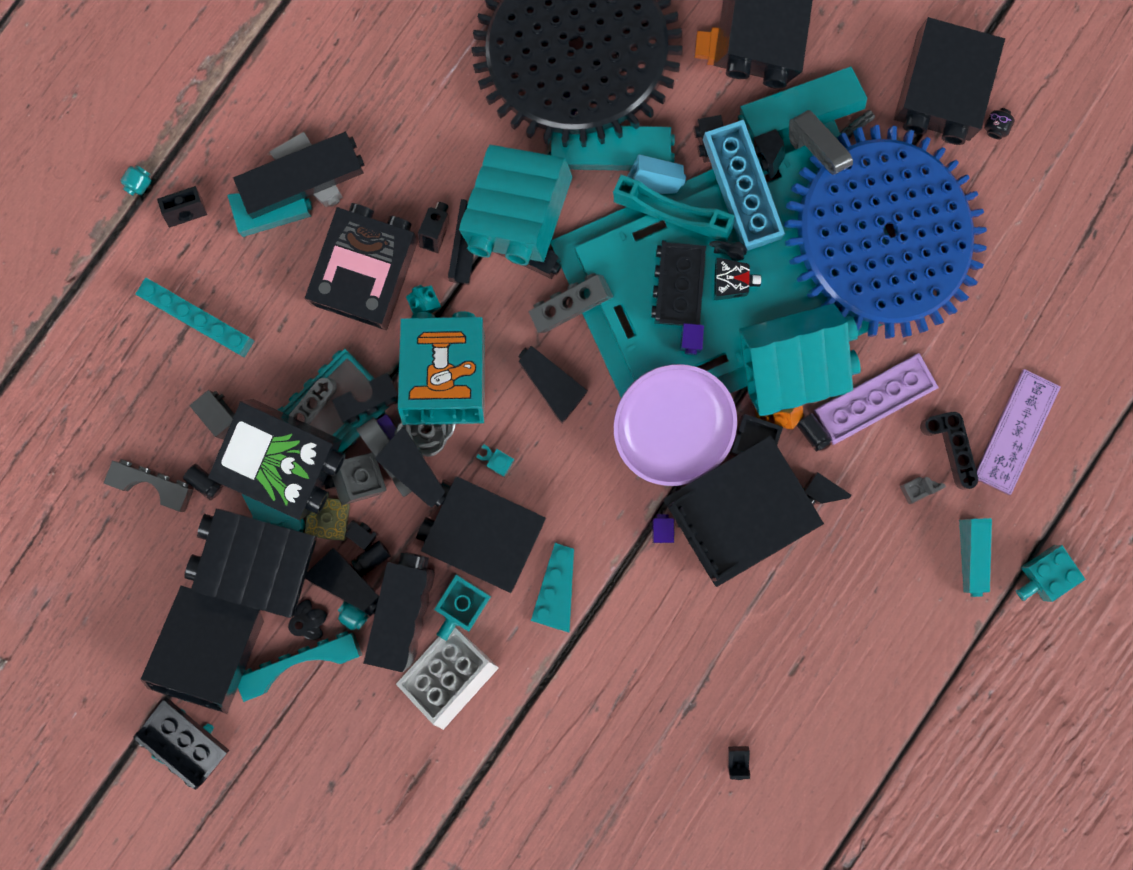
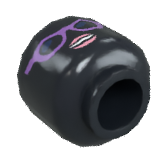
(999, 123)

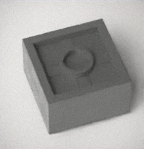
(214, 413)
(359, 479)

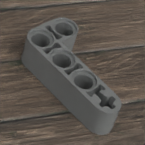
(811, 132)
(304, 407)
(376, 440)

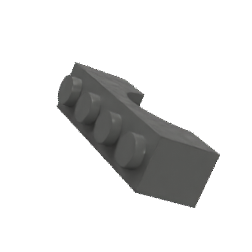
(172, 494)

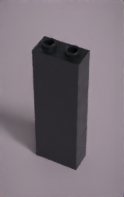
(299, 175)

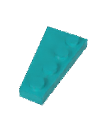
(555, 595)

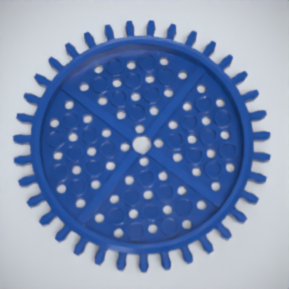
(944, 191)

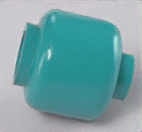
(135, 180)
(351, 617)

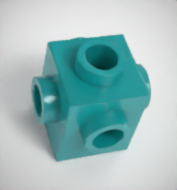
(423, 299)

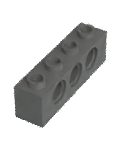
(599, 293)

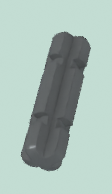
(861, 121)

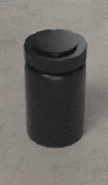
(814, 432)
(199, 480)
(371, 558)

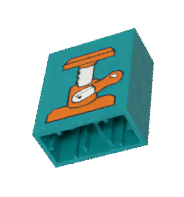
(442, 369)

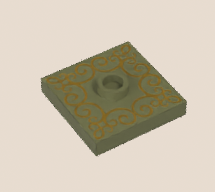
(330, 522)

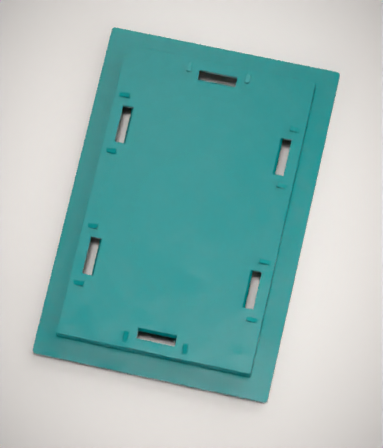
(629, 270)

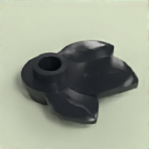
(735, 250)
(310, 620)

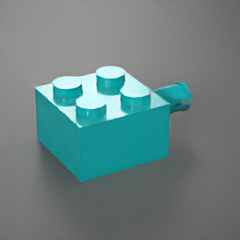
(1050, 575)
(460, 606)

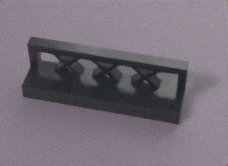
(461, 257)

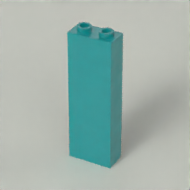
(826, 97)
(616, 153)

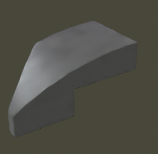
(920, 488)

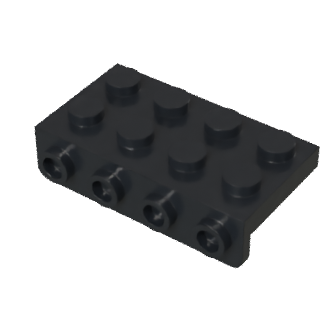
(679, 284)
(181, 744)

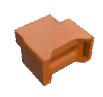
(706, 45)

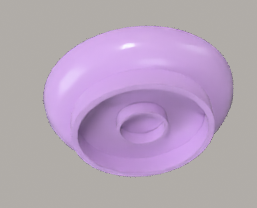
(675, 424)

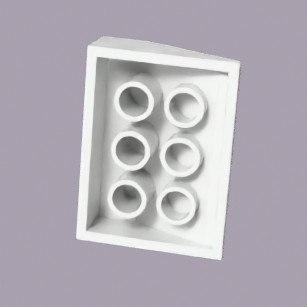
(446, 677)

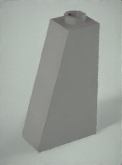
(329, 196)

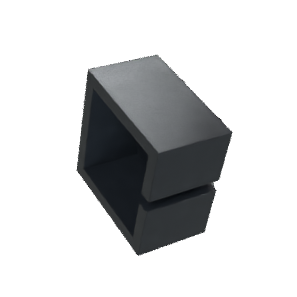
(752, 431)

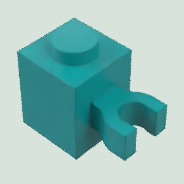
(497, 461)

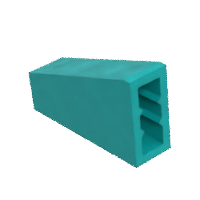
(284, 215)
(976, 555)

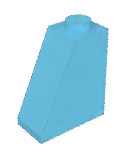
(658, 174)

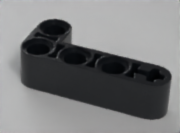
(953, 451)

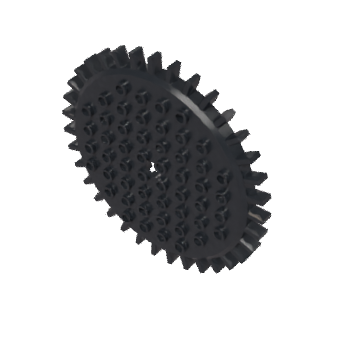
(558, 115)

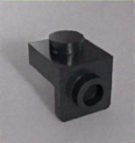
(738, 762)

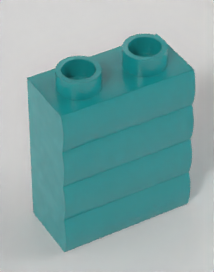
(515, 204)
(799, 359)

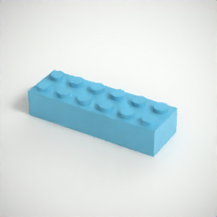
(743, 185)

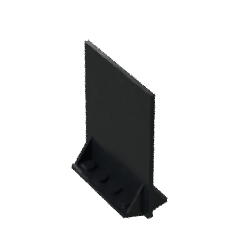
(743, 511)

